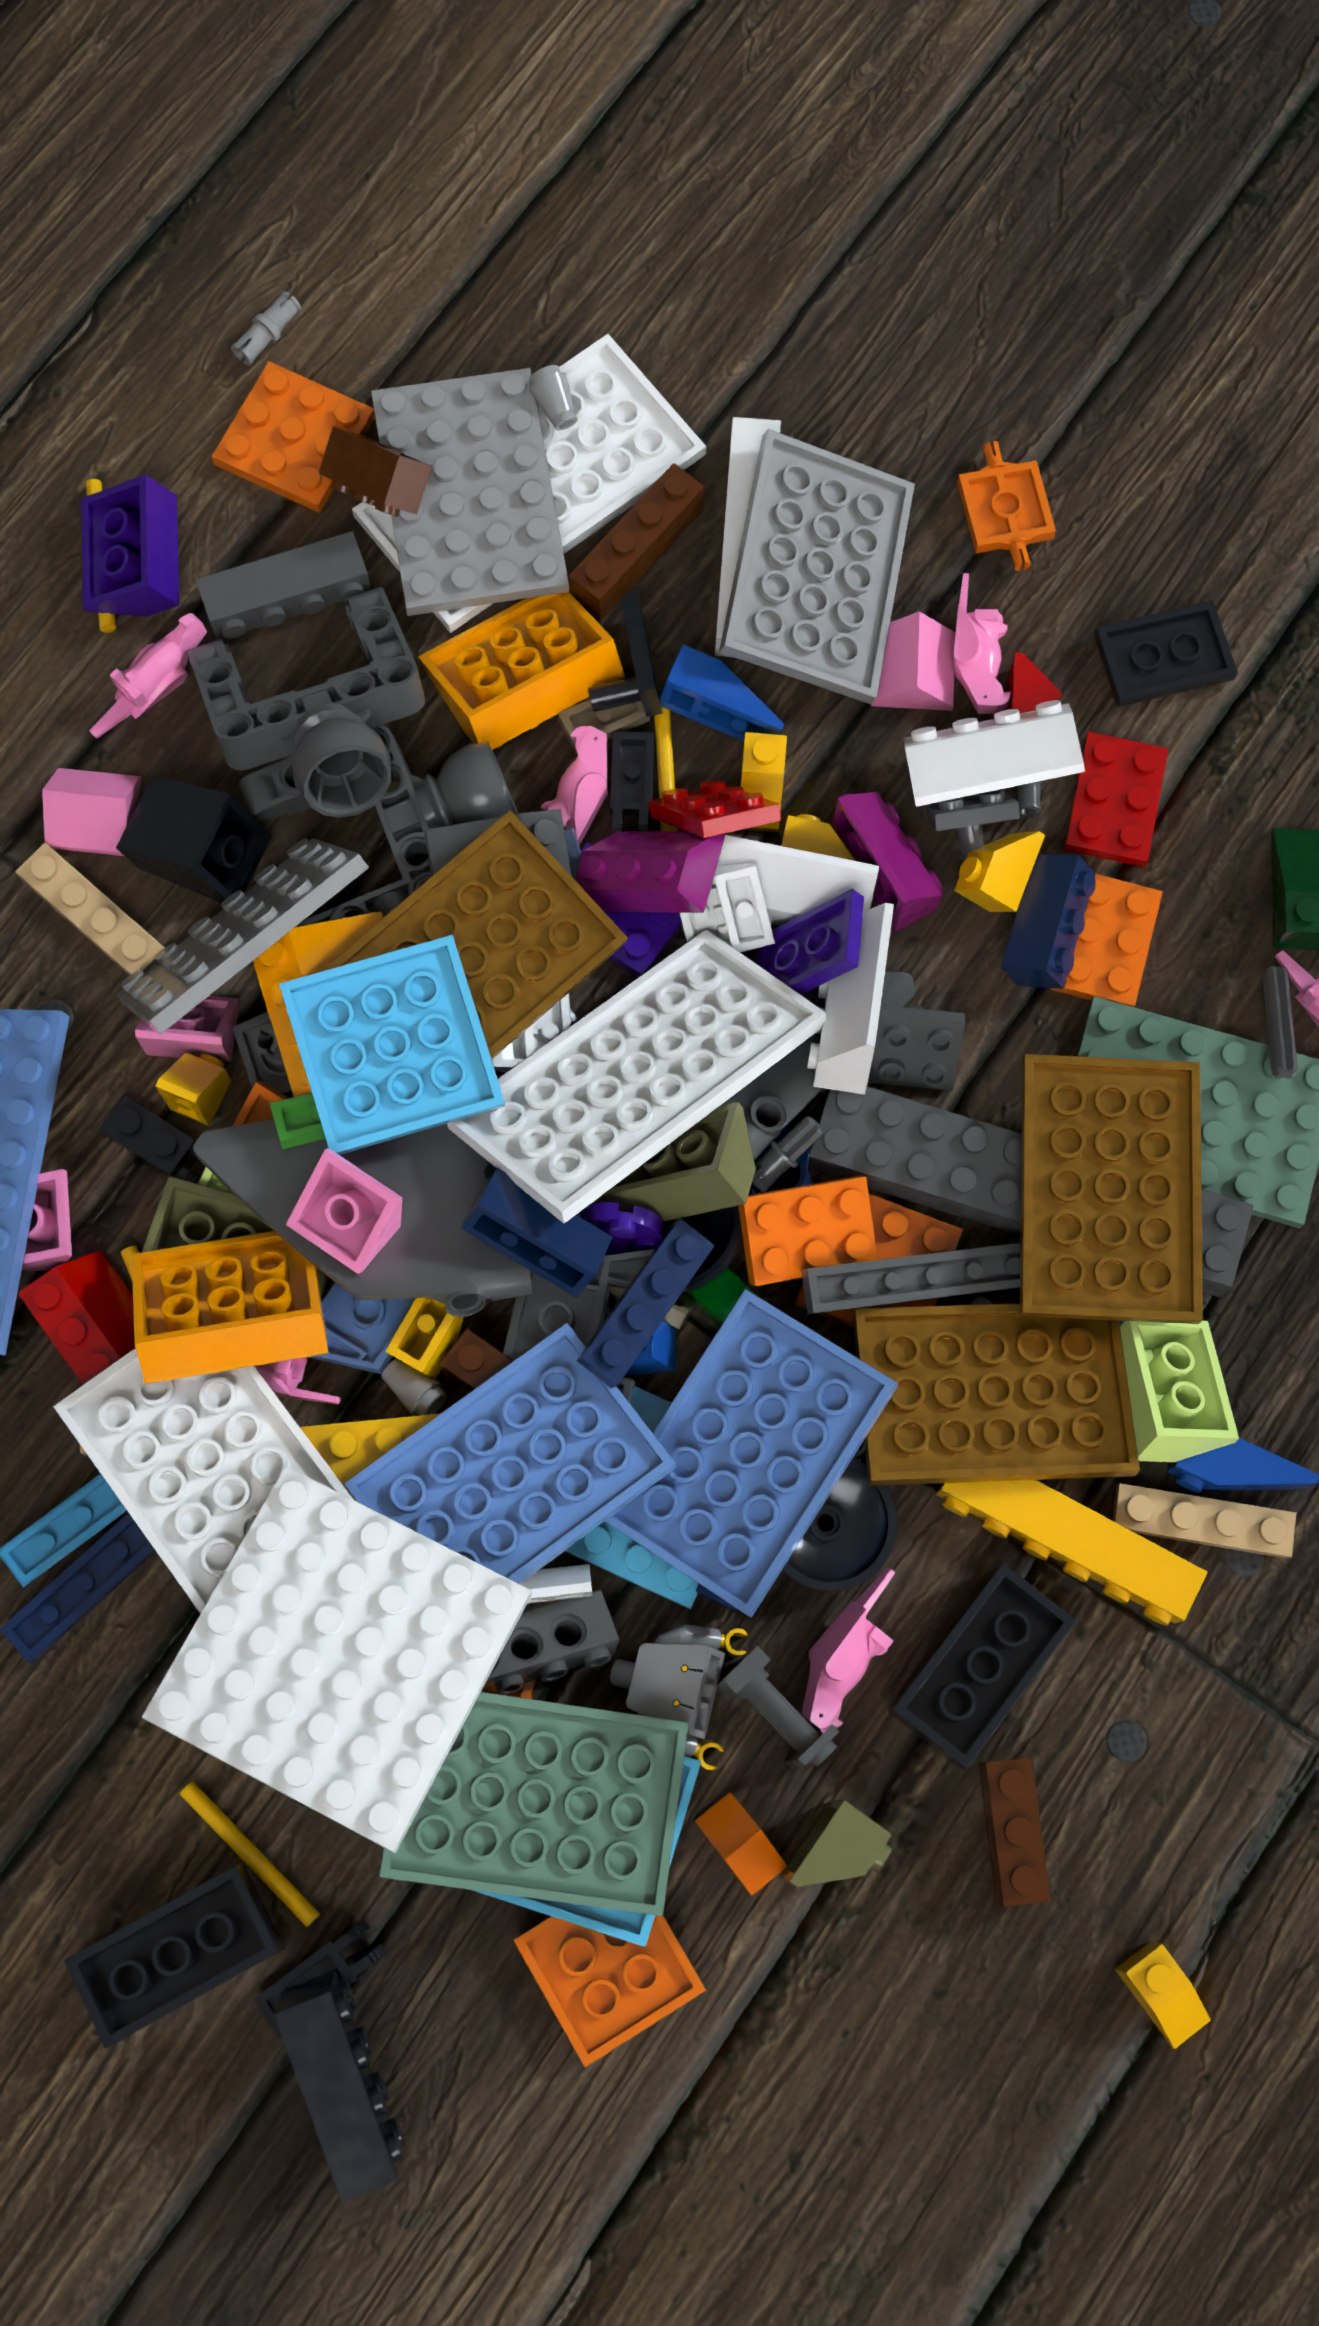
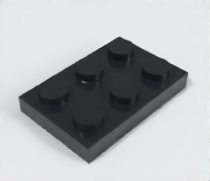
(1165, 653)

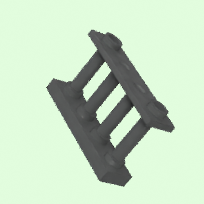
(750, 1682)

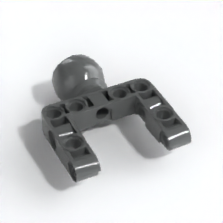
(327, 727)
(465, 791)

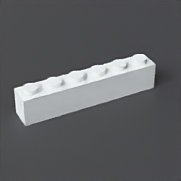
(744, 453)

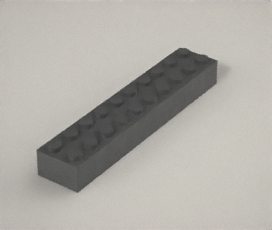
(972, 1170)

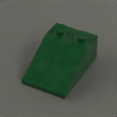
(1295, 888)

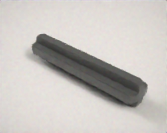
(1279, 1022)

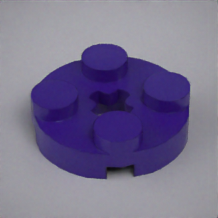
(629, 1231)

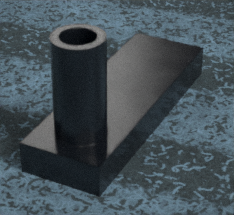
(642, 686)

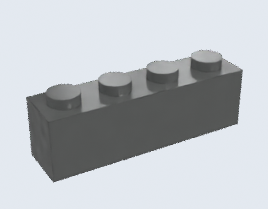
(283, 586)

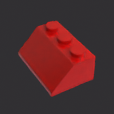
(84, 1313)

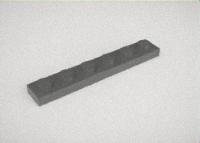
(911, 1278)

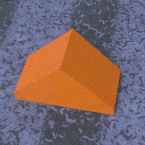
(741, 1843)

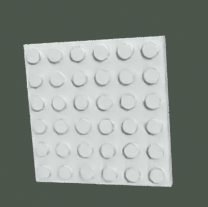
(338, 1658)

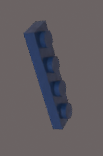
(645, 1303)
(78, 1589)

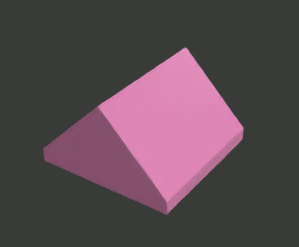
(917, 665)
(88, 809)
(200, 1031)
(346, 1212)
(50, 1224)

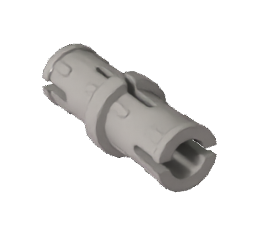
(266, 328)

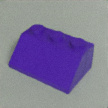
(130, 549)

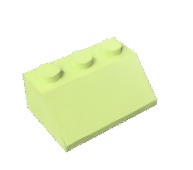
(1175, 1390)

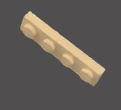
(89, 910)
(1205, 1520)

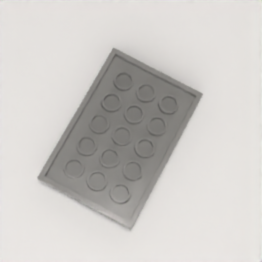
(488, 503)
(817, 567)
(239, 932)

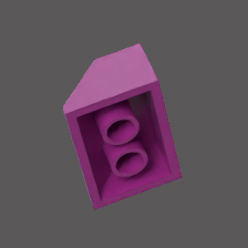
(874, 837)
(650, 871)

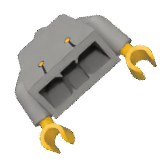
(678, 1680)

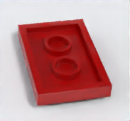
(1116, 799)
(714, 809)

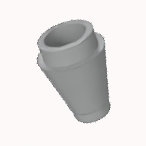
(554, 396)
(414, 1389)

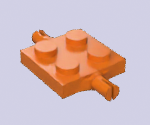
(1006, 506)

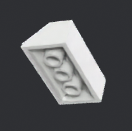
(993, 753)
(799, 879)
(853, 1010)

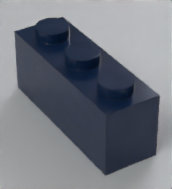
(1049, 921)
(534, 1237)

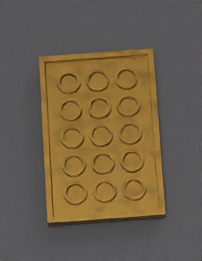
(516, 924)
(1111, 1189)
(996, 1396)

